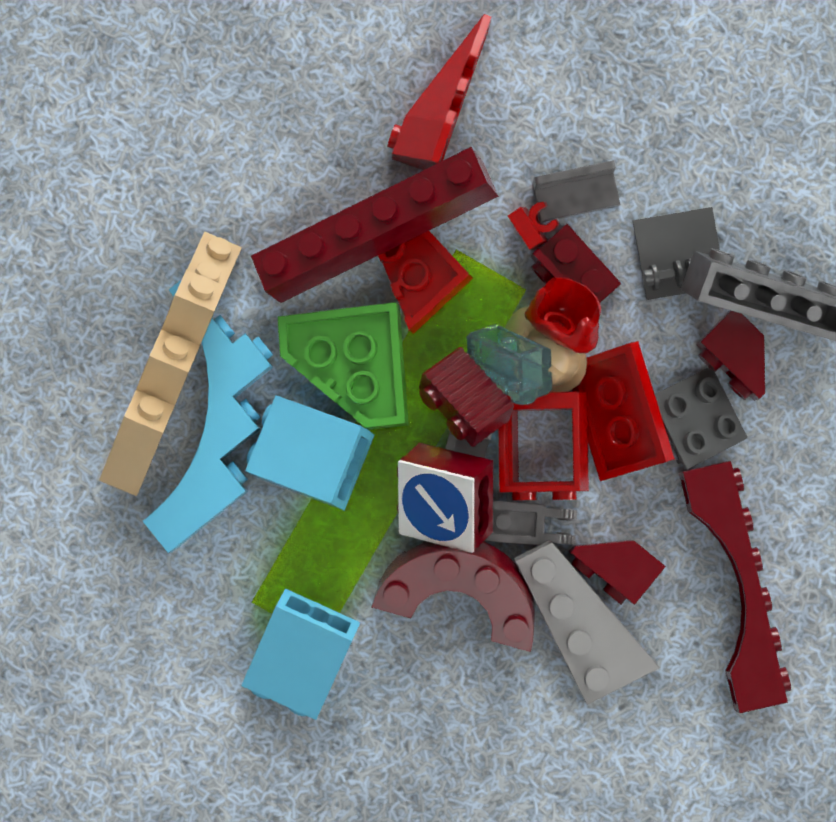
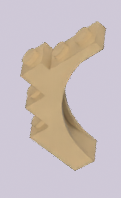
(169, 363)

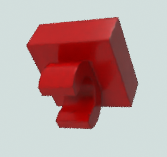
(529, 227)

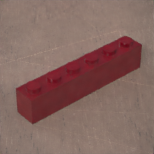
(374, 225)

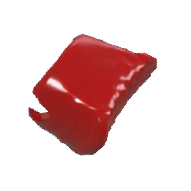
(566, 314)

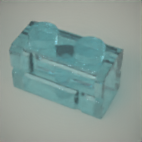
(512, 362)

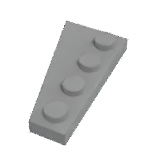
(586, 631)

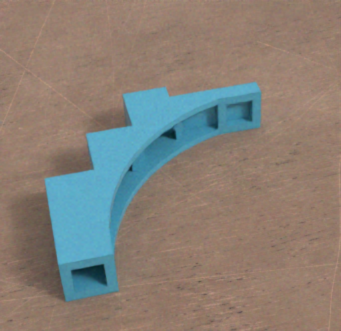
(209, 482)

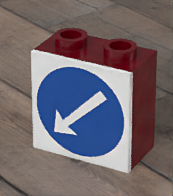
(445, 497)

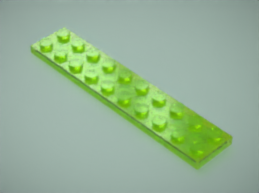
(335, 545)

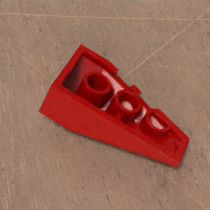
(432, 119)

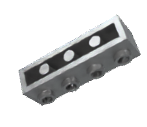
(760, 294)

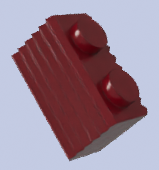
(465, 397)

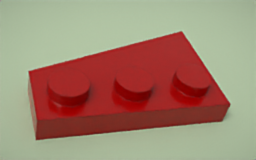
(423, 277)

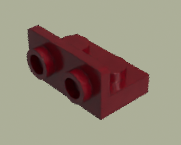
(569, 257)

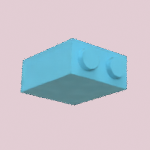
(309, 452)
(300, 654)

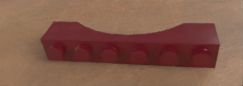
(754, 668)

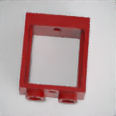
(509, 450)

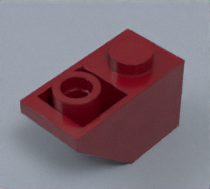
(739, 351)
(621, 564)

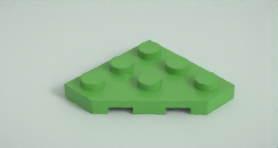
(352, 359)

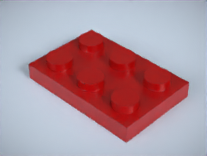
(623, 413)

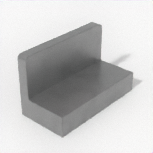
(577, 191)

